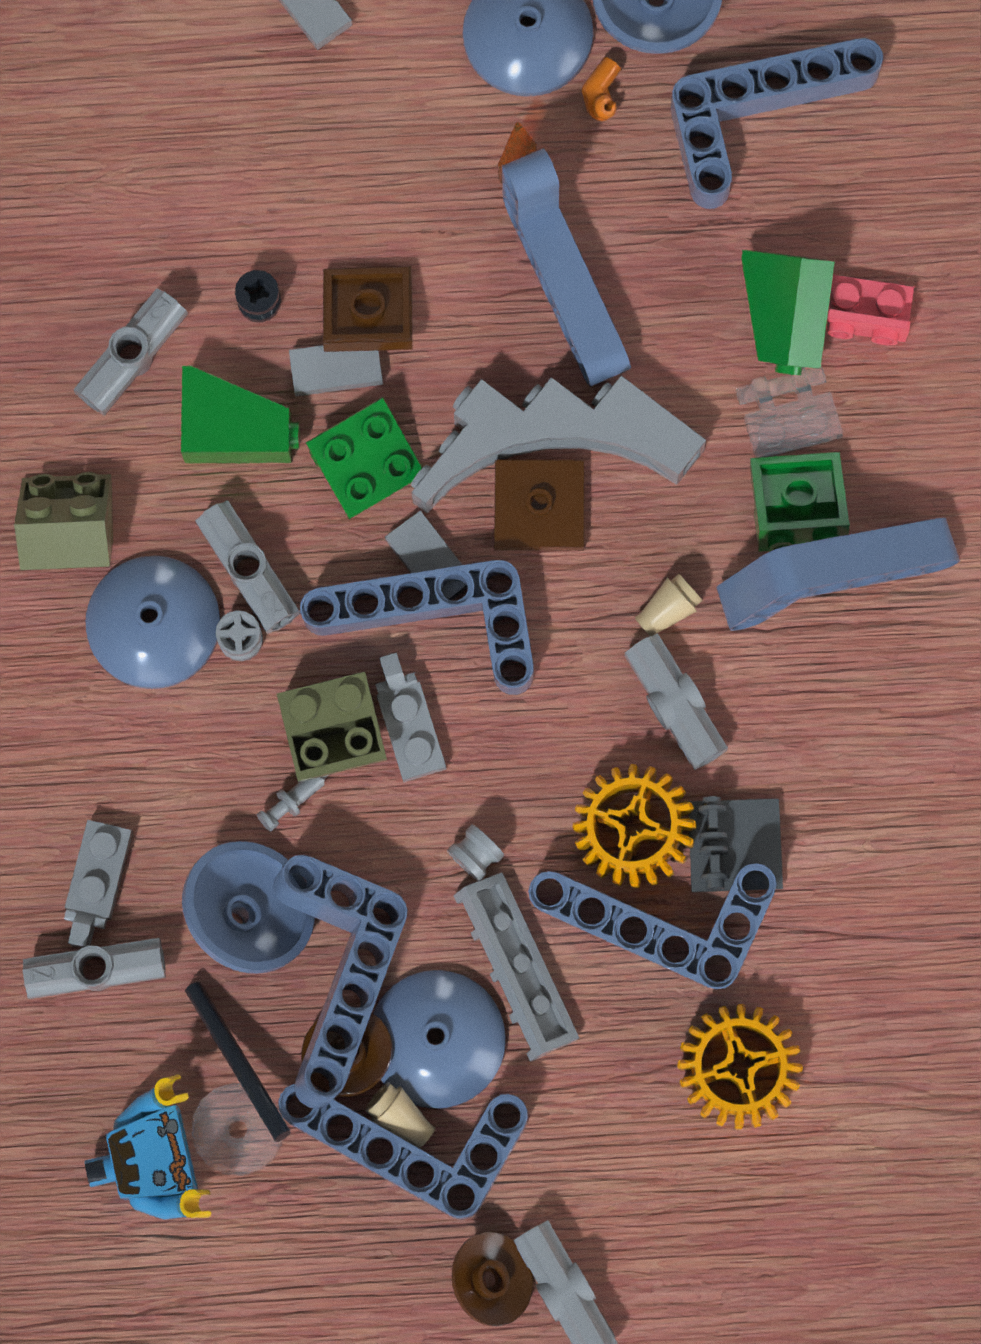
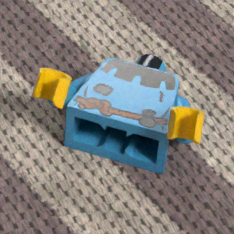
(151, 1157)

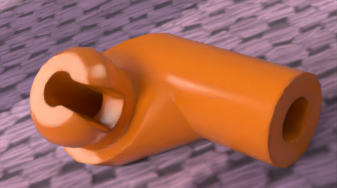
(596, 90)

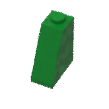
(788, 308)
(232, 423)

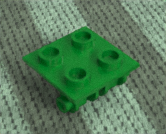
(364, 458)

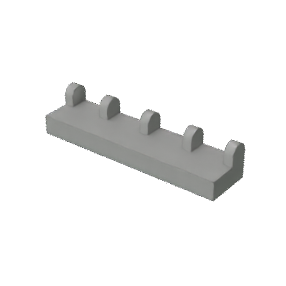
(517, 965)

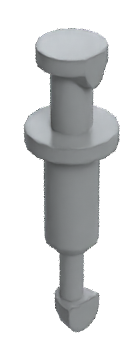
(290, 801)

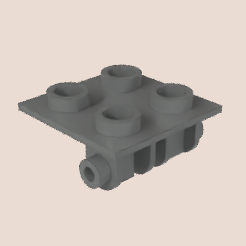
(730, 838)

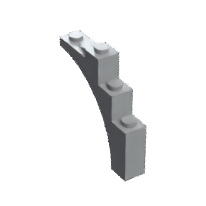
(554, 418)

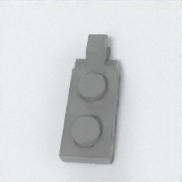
(408, 722)
(96, 880)

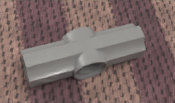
(113, 374)
(232, 545)
(676, 701)
(64, 971)
(563, 1287)

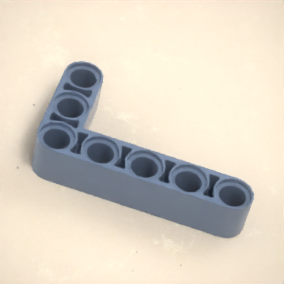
(757, 99)
(532, 203)
(834, 566)
(434, 606)
(659, 930)
(351, 972)
(406, 1154)

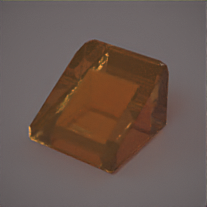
(518, 146)

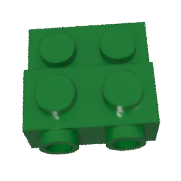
(798, 499)

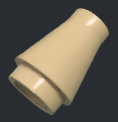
(668, 606)
(399, 1115)

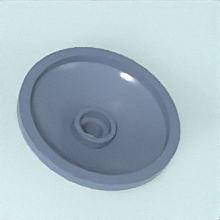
(657, 28)
(527, 58)
(159, 651)
(240, 881)
(472, 1043)

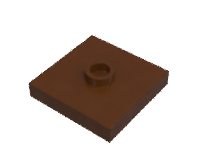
(367, 309)
(539, 505)

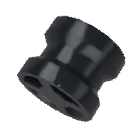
(257, 306)

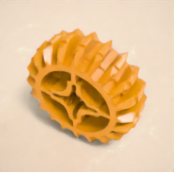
(638, 807)
(728, 1028)

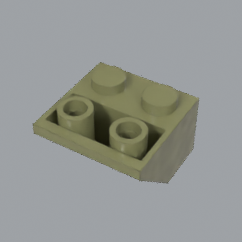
(64, 521)
(331, 727)

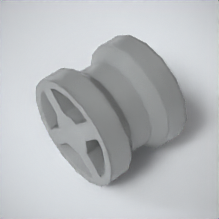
(239, 626)
(475, 852)

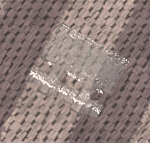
(792, 424)

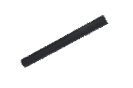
(237, 1061)

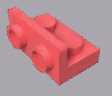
(869, 310)

